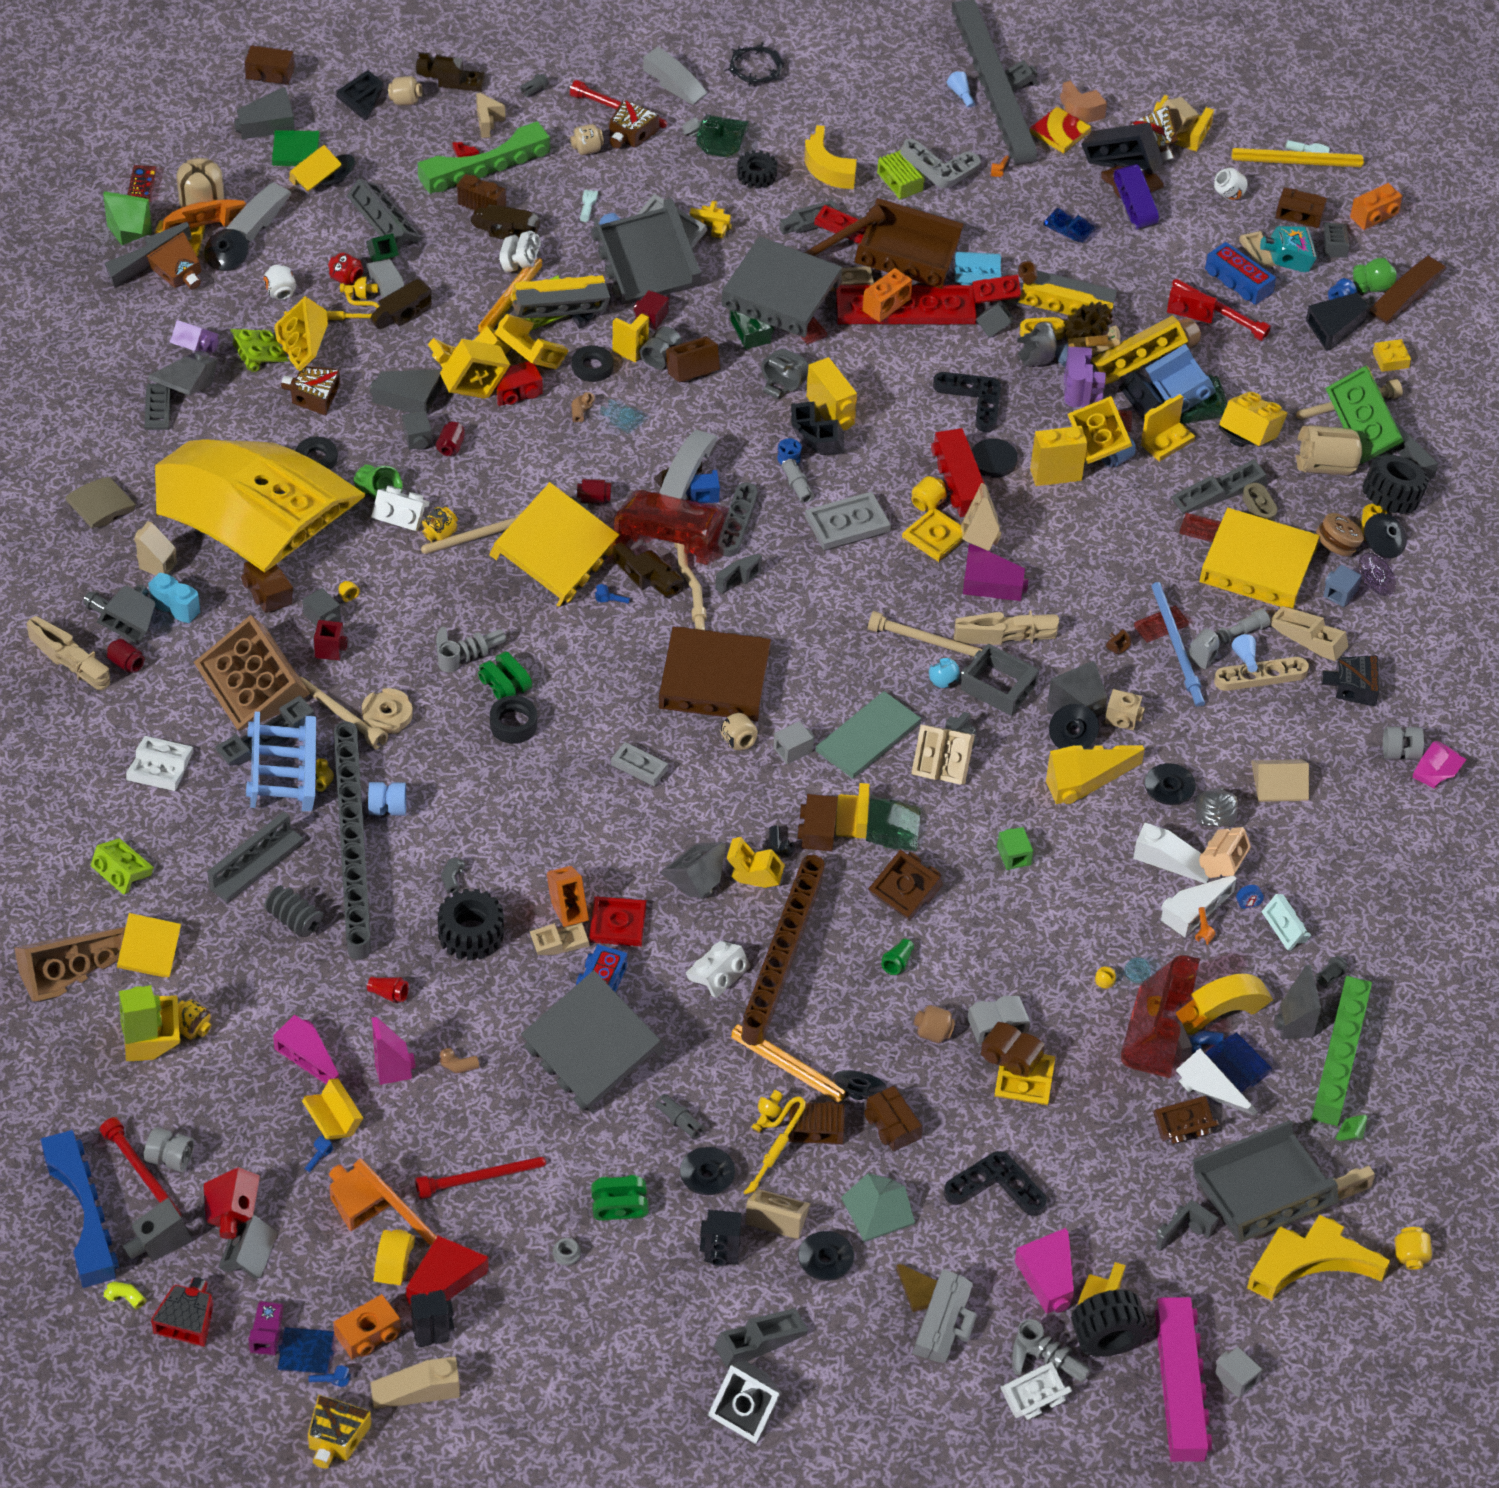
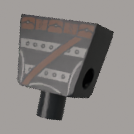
(1355, 679)

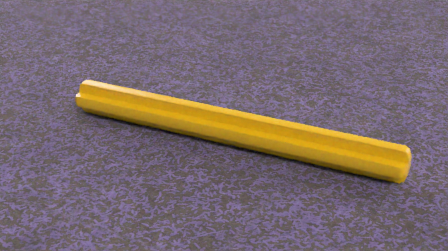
(1297, 157)

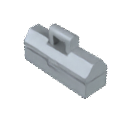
(938, 1324)

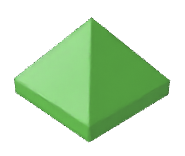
(1352, 1128)

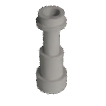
(1258, 620)

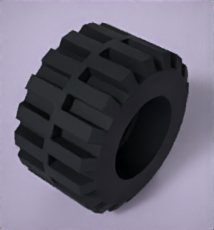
(1395, 484)
(470, 940)
(1109, 1323)

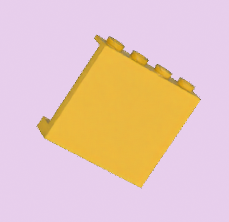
(556, 542)
(1259, 558)

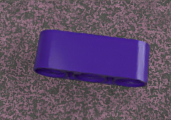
(1136, 196)

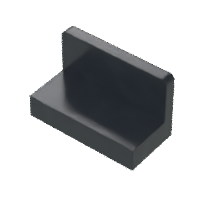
(1141, 393)

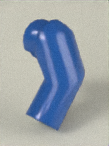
(1206, 1038)

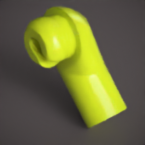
(124, 1290)

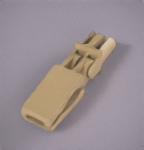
(996, 628)
(63, 650)

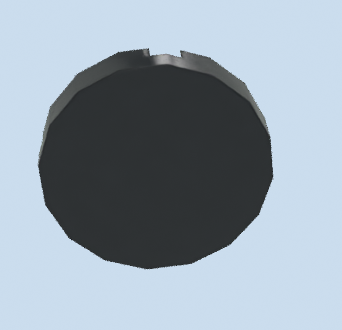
(995, 457)

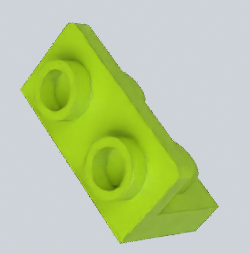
(120, 864)

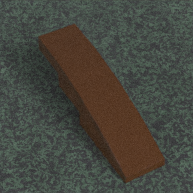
(1407, 289)

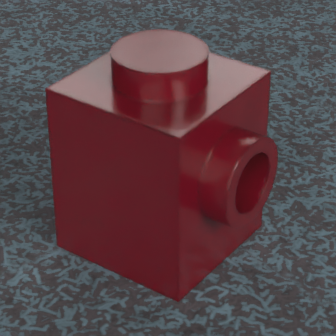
(653, 306)
(329, 640)

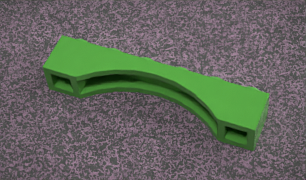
(444, 172)
(1341, 1051)

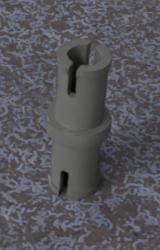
(680, 1116)

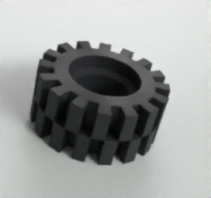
(757, 160)

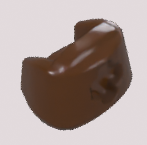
(1028, 272)
(1119, 643)

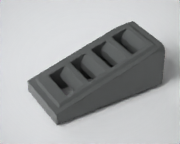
(1335, 240)
(157, 393)

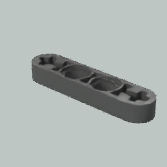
(739, 520)

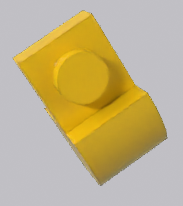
(755, 869)
(393, 1256)

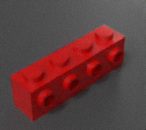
(958, 467)

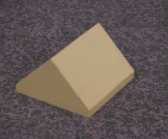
(1281, 780)
(776, 1213)

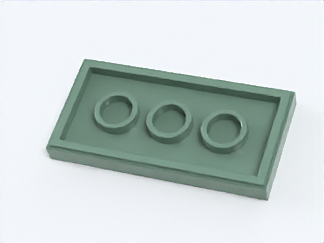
(868, 734)

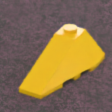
(302, 331)
(1079, 771)

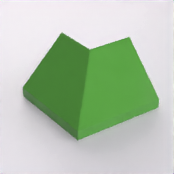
(127, 216)

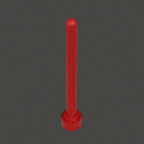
(579, 89)
(1259, 329)
(113, 1130)
(428, 1186)

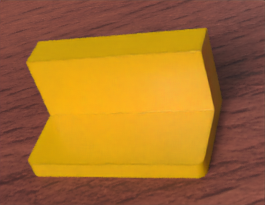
(314, 168)
(629, 338)
(853, 813)
(333, 1111)
(1098, 1285)

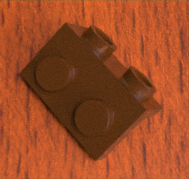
(1185, 1119)

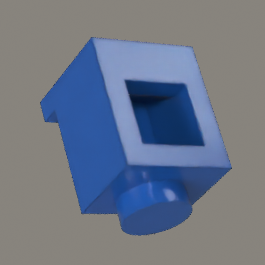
(704, 488)

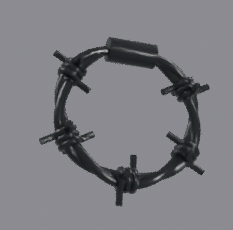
(774, 75)

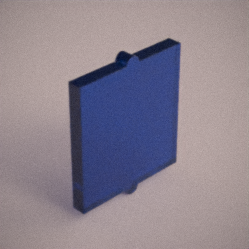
(305, 1350)

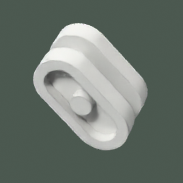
(519, 251)

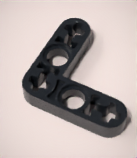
(979, 390)
(996, 1174)

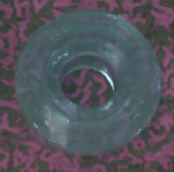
(1137, 964)

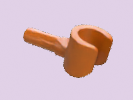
(997, 169)
(1206, 931)

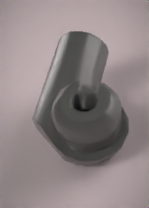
(449, 872)

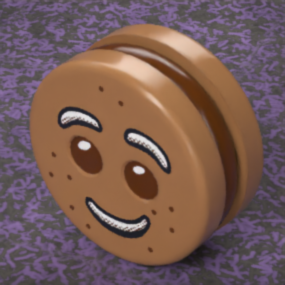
(1340, 534)

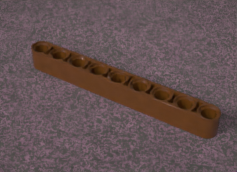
(782, 950)

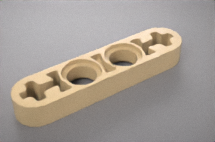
(1262, 677)

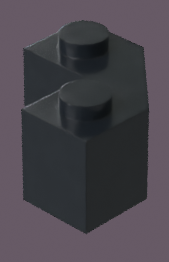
(821, 436)

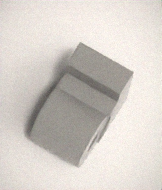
(1204, 648)

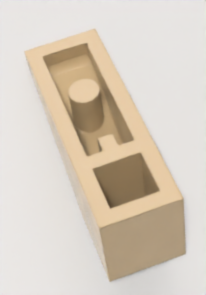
(418, 1384)

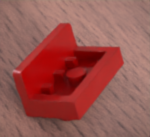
(996, 289)
(1191, 305)

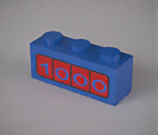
(1240, 273)
(607, 963)

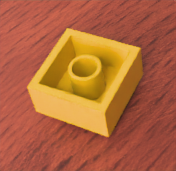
(1391, 355)

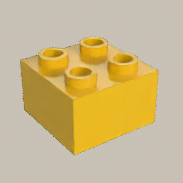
(474, 368)
(1253, 418)

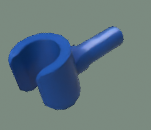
(603, 595)
(324, 1148)
(339, 1378)

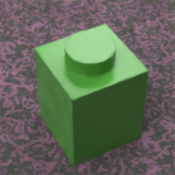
(1015, 848)

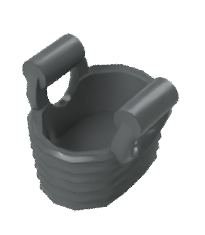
(785, 369)

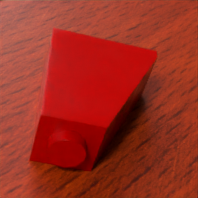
(448, 1269)

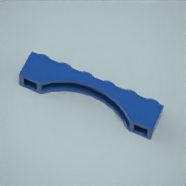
(91, 1254)

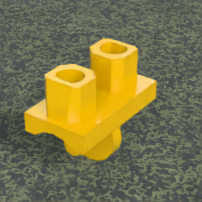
(714, 218)

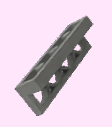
(382, 212)
(255, 859)

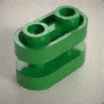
(504, 676)
(619, 1198)

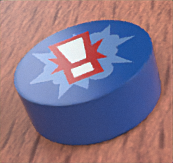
(1249, 896)

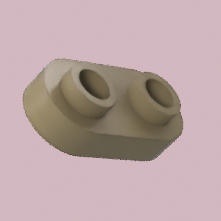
(1261, 504)

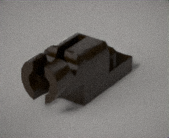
(449, 72)
(648, 570)

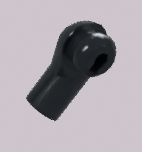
(776, 843)

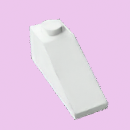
(1168, 852)
(1182, 910)
(1207, 1080)

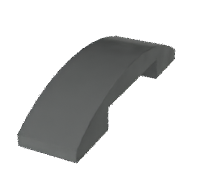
(238, 750)

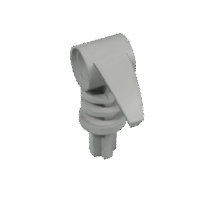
(450, 652)
(1044, 1347)

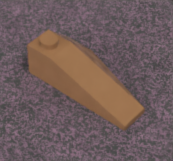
(56, 963)

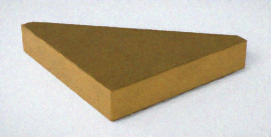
(1088, 341)
(917, 1287)

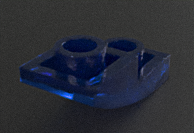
(1075, 229)

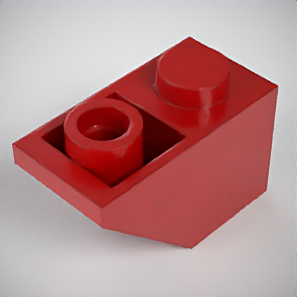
(519, 383)

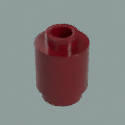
(450, 439)
(594, 491)
(125, 656)

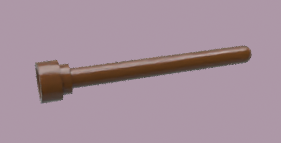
(873, 216)

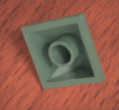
(878, 1206)

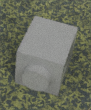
(793, 742)
(1237, 1372)

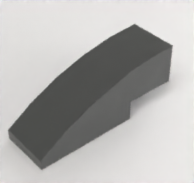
(760, 1336)

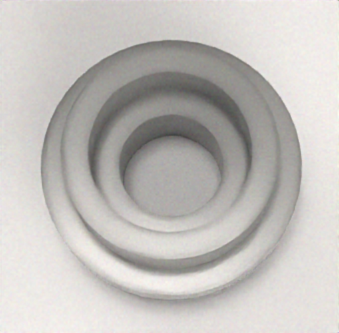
(691, 127)
(563, 1245)

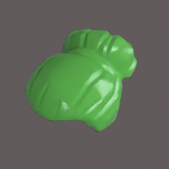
(1374, 276)
(370, 479)

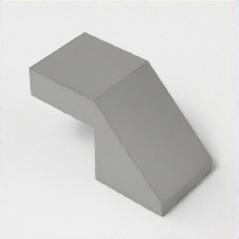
(386, 276)

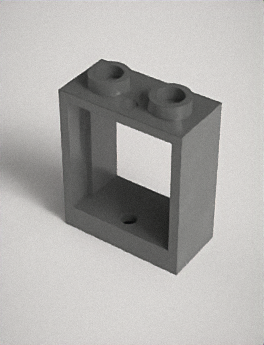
(1023, 672)

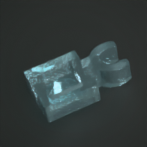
(623, 418)

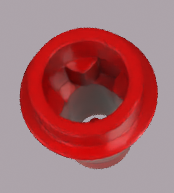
(390, 988)

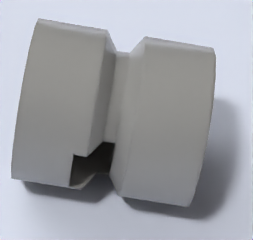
(1394, 743)
(166, 1149)

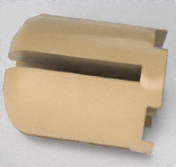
(199, 182)
(1328, 450)

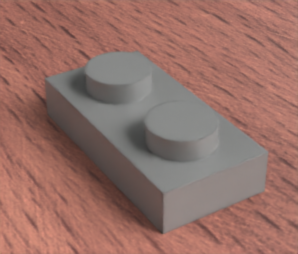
(639, 764)

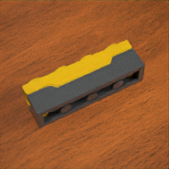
(1064, 294)
(560, 297)

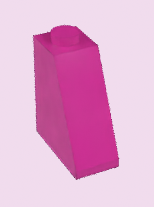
(1048, 1270)

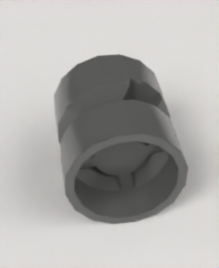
(654, 350)

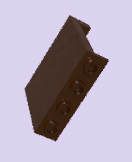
(911, 242)
(714, 673)

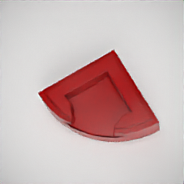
(463, 150)

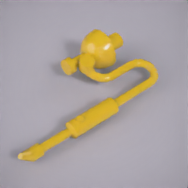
(361, 289)
(770, 1110)

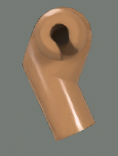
(580, 405)
(456, 1064)

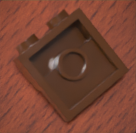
(906, 884)

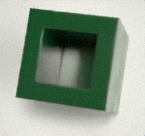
(382, 247)

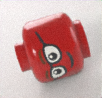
(345, 268)

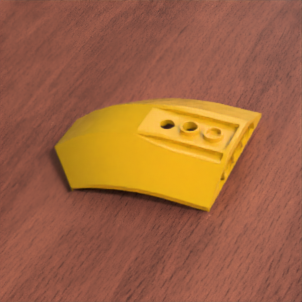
(215, 491)

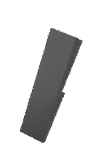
(131, 264)
(1413, 451)
(1216, 490)

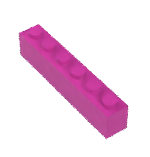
(1181, 1380)

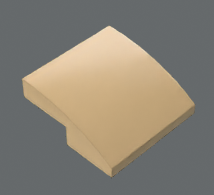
(942, 754)

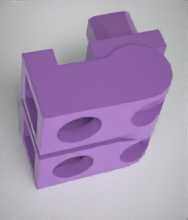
(1080, 382)

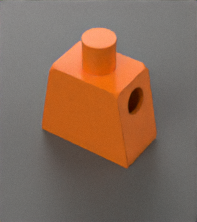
(567, 887)
(354, 1197)

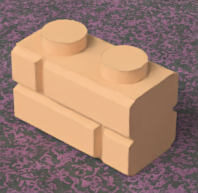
(1225, 852)

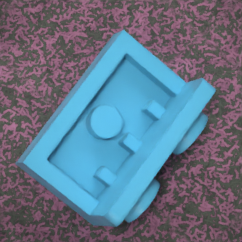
(976, 267)

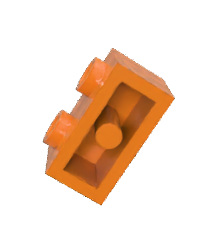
(1376, 206)

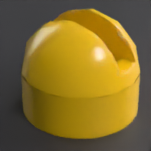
(348, 588)
(1103, 977)

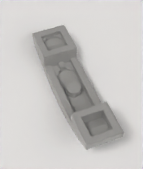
(686, 463)

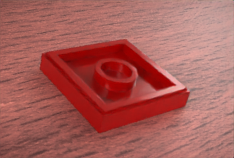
(617, 921)

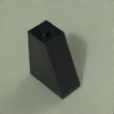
(1336, 318)

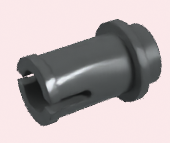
(537, 83)
(94, 601)
(1331, 971)

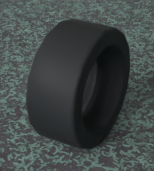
(513, 734)

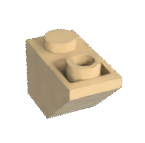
(154, 550)

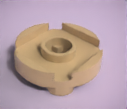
(389, 722)

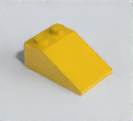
(1102, 429)

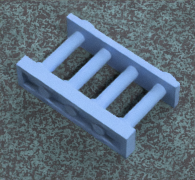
(304, 753)

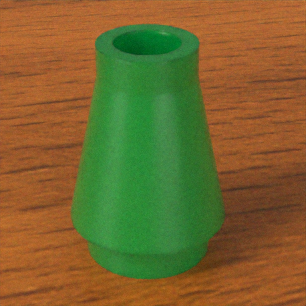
(896, 958)

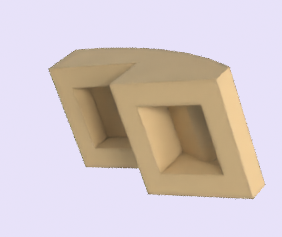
(554, 941)

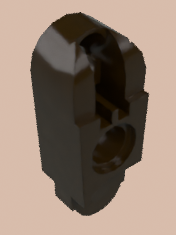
(505, 221)
(403, 305)

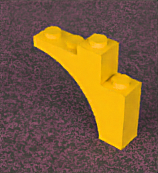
(1322, 1250)

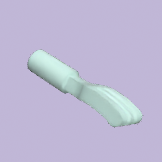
(1315, 147)
(589, 199)

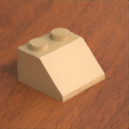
(981, 521)

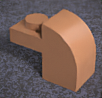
(1086, 106)

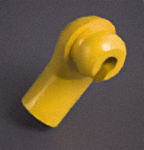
(323, 774)

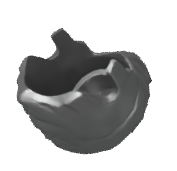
(1038, 345)
(1216, 808)

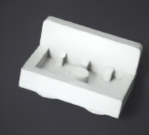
(399, 508)
(719, 967)
(1035, 1390)

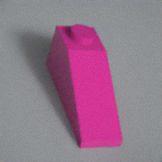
(304, 1047)
(390, 1054)

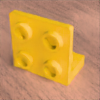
(1163, 431)

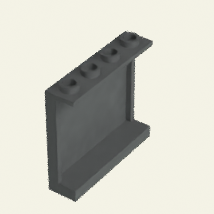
(647, 254)
(780, 285)
(590, 1041)
(1263, 1182)

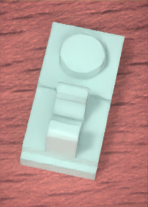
(1285, 922)

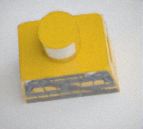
(336, 1430)

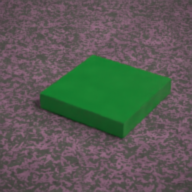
(293, 146)

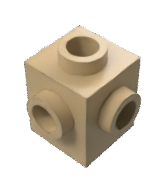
(1124, 710)

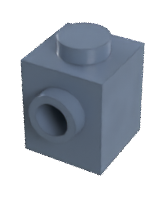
(1342, 585)

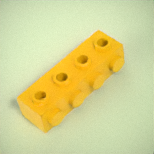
(1140, 349)

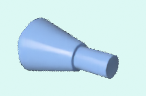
(959, 84)
(1245, 648)

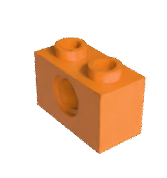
(373, 1314)

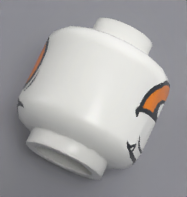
(1230, 184)
(279, 282)

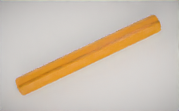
(504, 301)
(793, 1066)

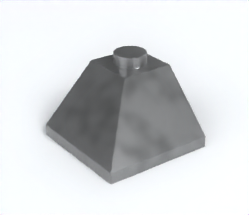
(188, 373)
(1078, 686)
(697, 869)
(1299, 1008)
(745, 1400)

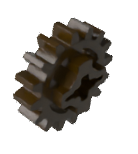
(1088, 321)

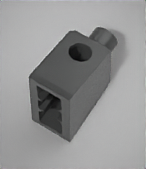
(129, 613)
(158, 1232)

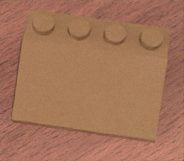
(250, 674)

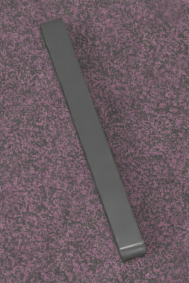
(994, 81)
(352, 841)

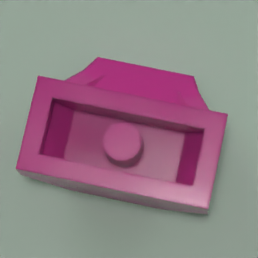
(1438, 764)

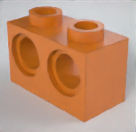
(887, 295)

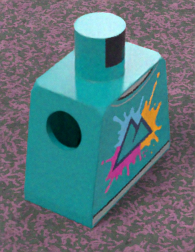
(1290, 248)

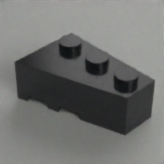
(1124, 147)

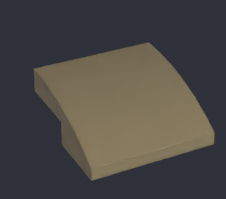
(100, 502)

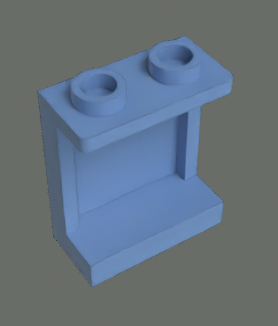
(1181, 375)

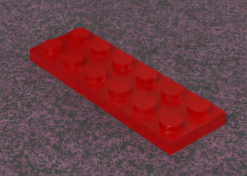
(926, 306)

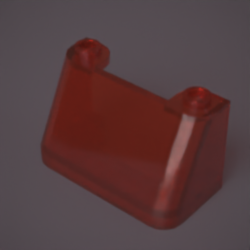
(670, 520)
(1150, 1038)

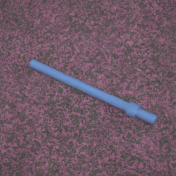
(1192, 682)

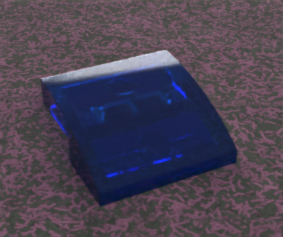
(1239, 1062)

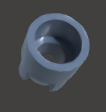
(1061, 354)

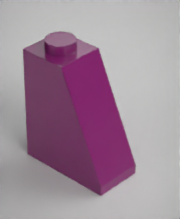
(993, 576)

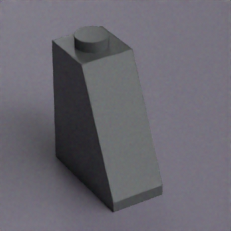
(265, 115)
(407, 390)

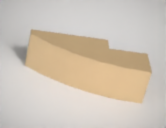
(1310, 632)

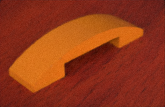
(205, 213)

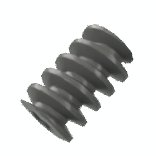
(293, 911)

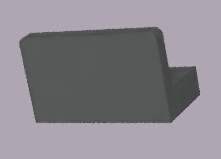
(249, 1248)

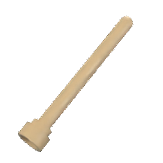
(1390, 389)
(468, 536)
(879, 622)
(372, 734)

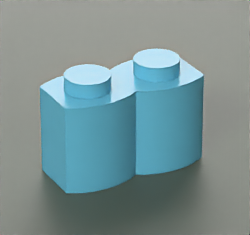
(174, 597)

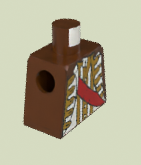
(632, 125)
(1163, 130)
(313, 388)

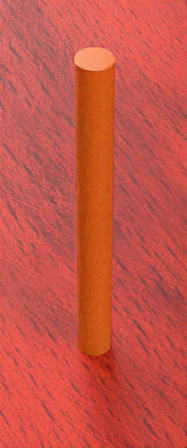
(395, 1201)

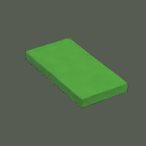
(1365, 411)

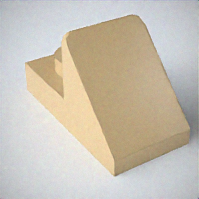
(488, 113)

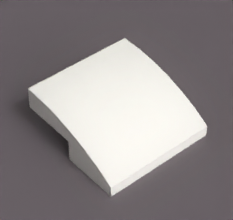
(159, 763)

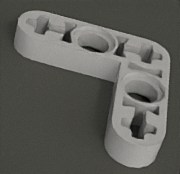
(938, 171)

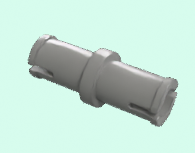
(797, 481)

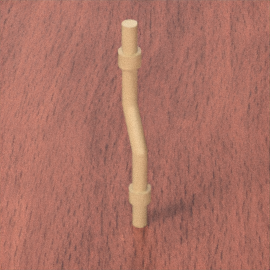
(698, 612)

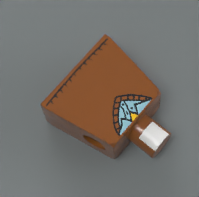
(176, 263)

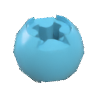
(944, 672)

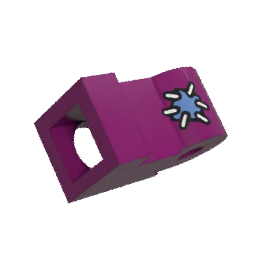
(266, 1328)

